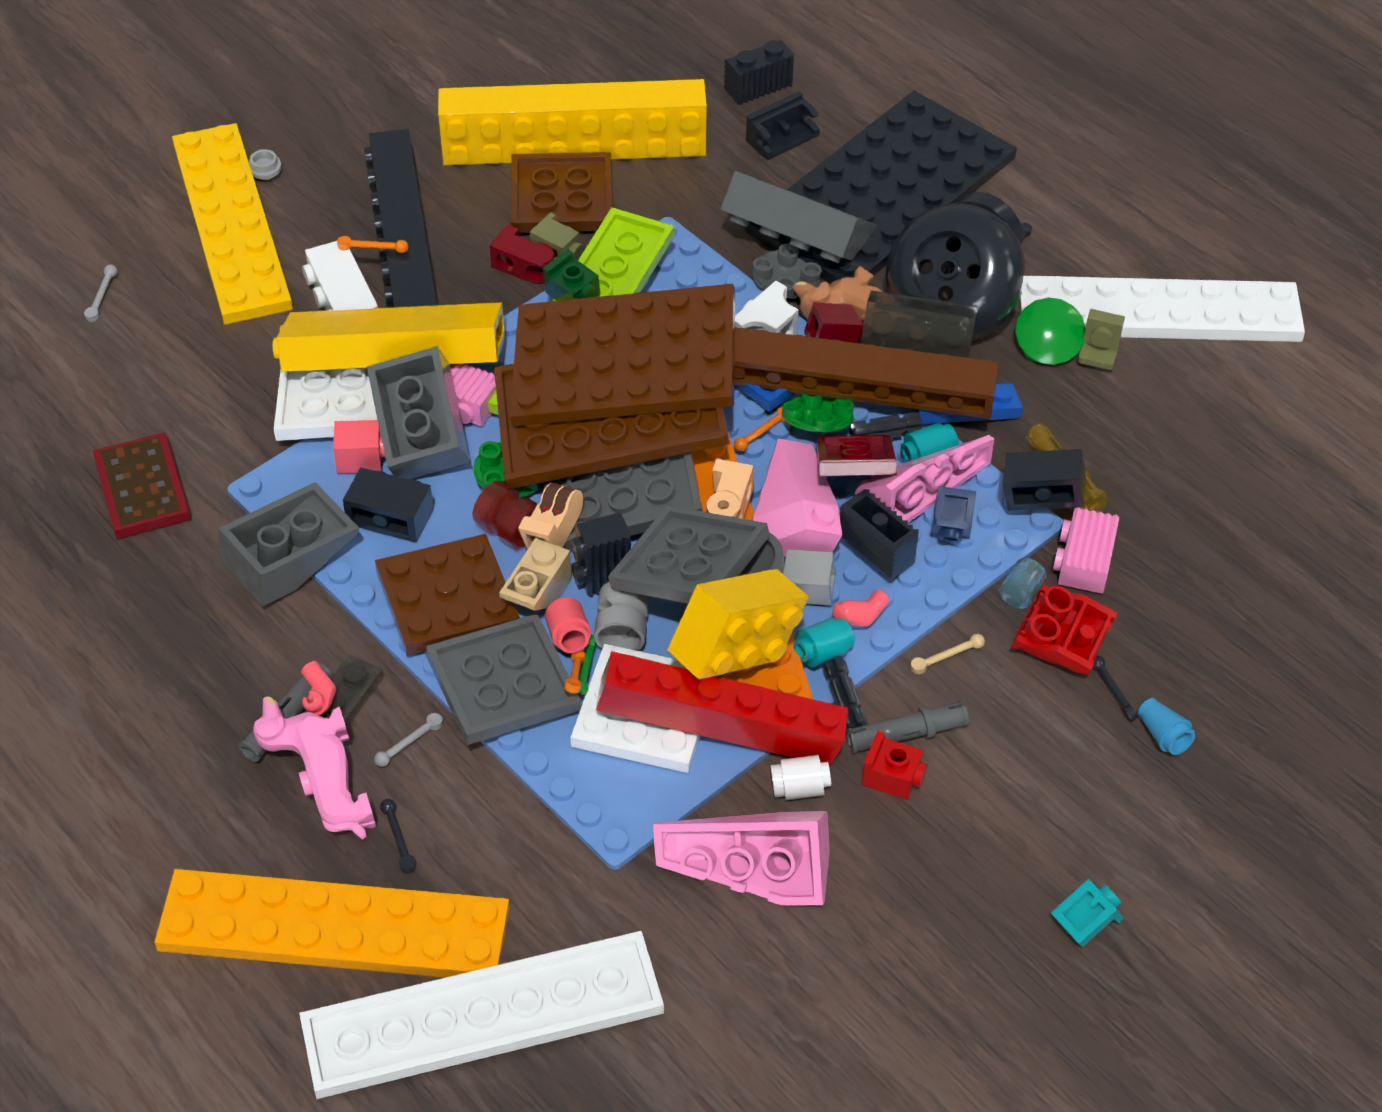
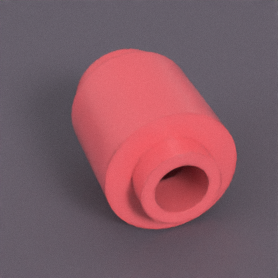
(568, 625)

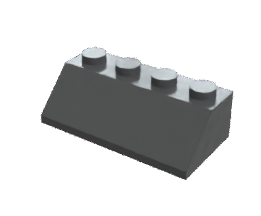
(795, 217)

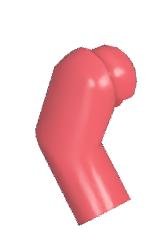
(860, 612)

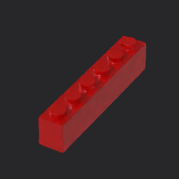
(721, 708)

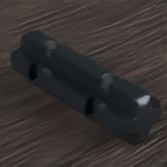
(888, 425)
(844, 691)

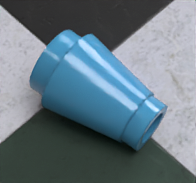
(1167, 727)

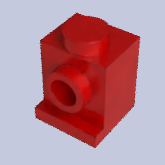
(893, 767)

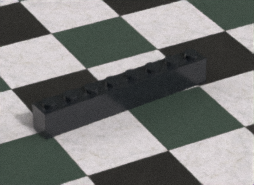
(399, 219)

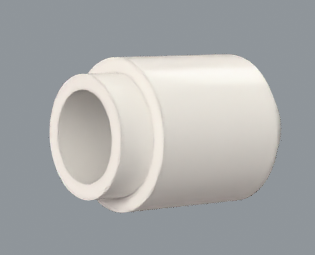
(800, 777)

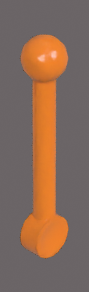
(346, 243)
(741, 443)
(573, 684)

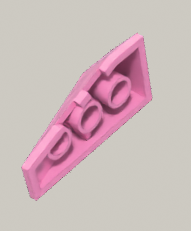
(798, 500)

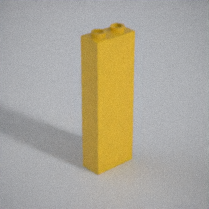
(380, 334)

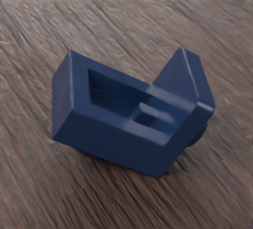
(953, 514)

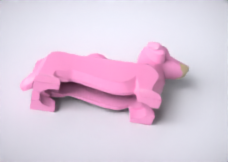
(325, 760)

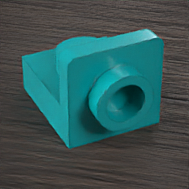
(1088, 911)

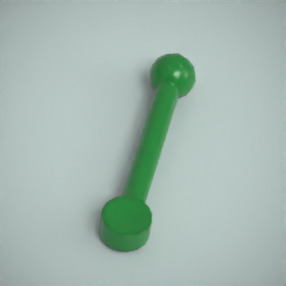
(591, 647)

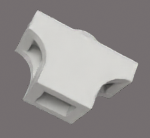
(769, 312)

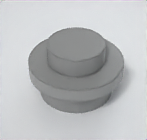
(264, 164)

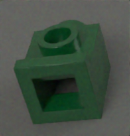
(570, 279)

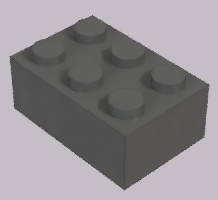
(418, 414)

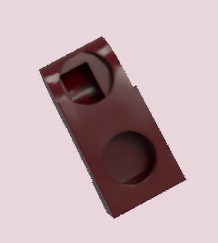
(519, 256)

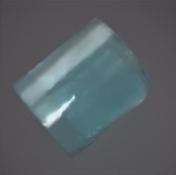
(1023, 583)

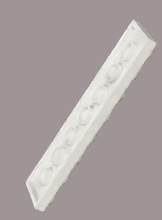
(1181, 306)
(480, 1014)

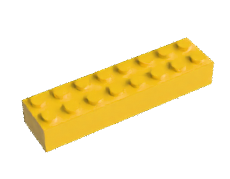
(611, 117)

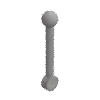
(91, 313)
(434, 722)

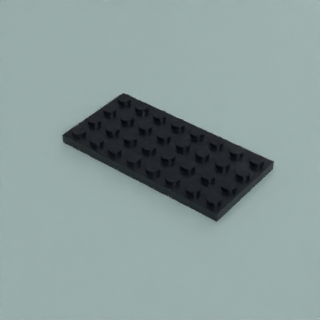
(894, 172)

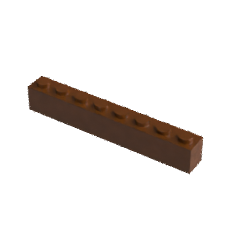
(865, 373)

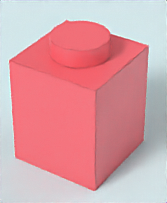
(357, 446)

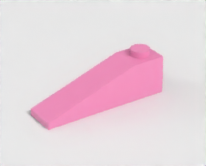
(918, 480)
(761, 854)

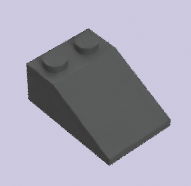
(284, 542)

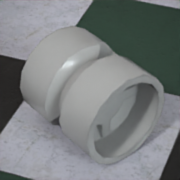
(621, 618)

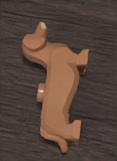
(843, 291)

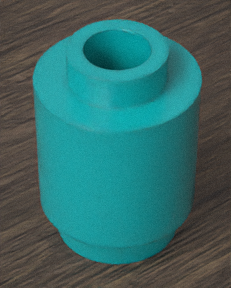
(928, 441)
(823, 641)

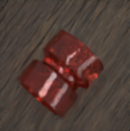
(502, 511)

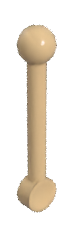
(919, 665)

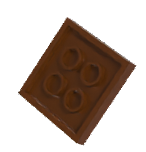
(566, 184)
(444, 592)

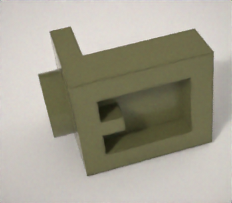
(1101, 339)

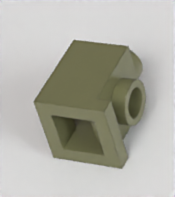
(557, 236)

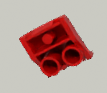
(1064, 628)

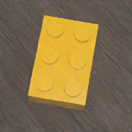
(737, 623)

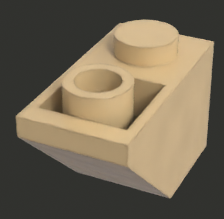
(539, 576)

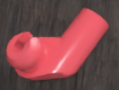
(322, 689)

